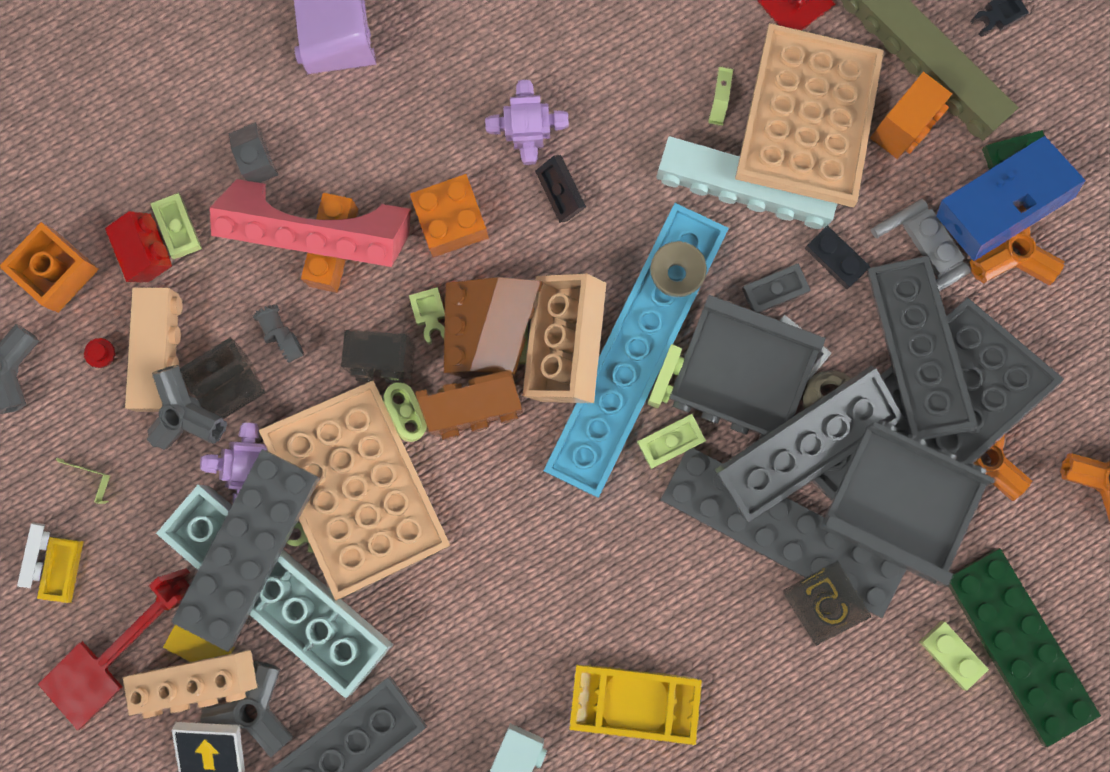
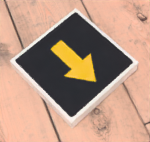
(208, 747)

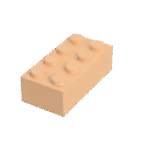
(565, 339)

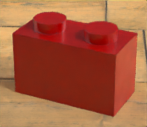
(138, 247)

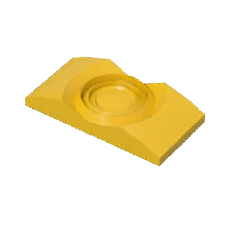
(635, 704)

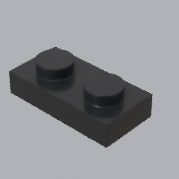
(560, 188)
(837, 257)

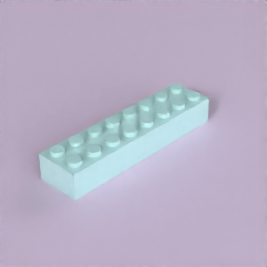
(292, 602)

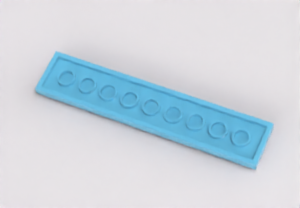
(630, 361)

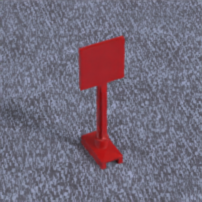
(82, 682)

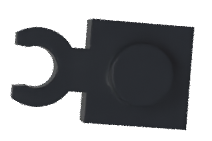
(1000, 13)

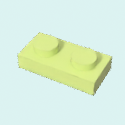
(176, 226)
(671, 365)
(671, 441)
(953, 655)

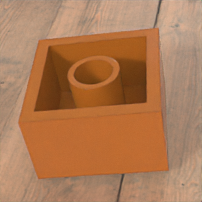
(912, 116)
(449, 215)
(48, 267)

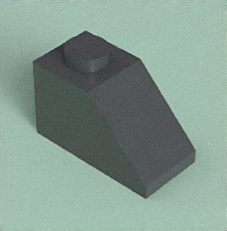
(252, 154)

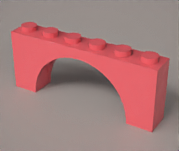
(247, 217)

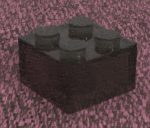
(378, 356)

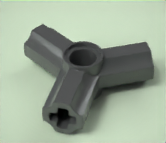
(13, 351)
(181, 412)
(266, 727)

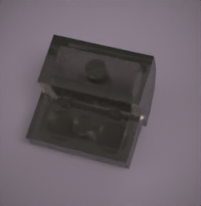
(223, 379)

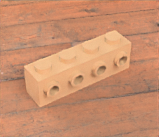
(151, 344)
(190, 683)

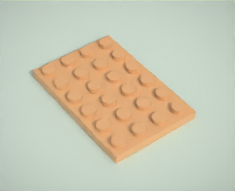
(810, 115)
(369, 502)

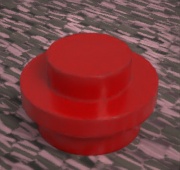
(99, 353)

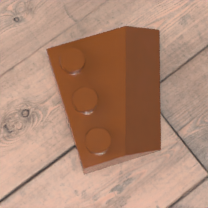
(486, 324)
(472, 406)

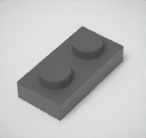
(776, 289)

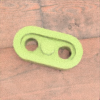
(406, 412)

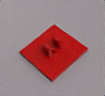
(796, 13)

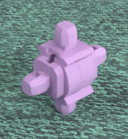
(526, 122)
(237, 460)

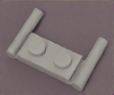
(930, 239)

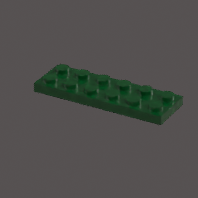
(1022, 648)

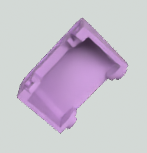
(332, 35)

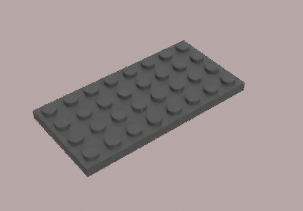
(1002, 383)

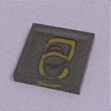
(827, 603)

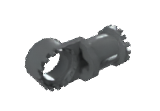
(276, 332)

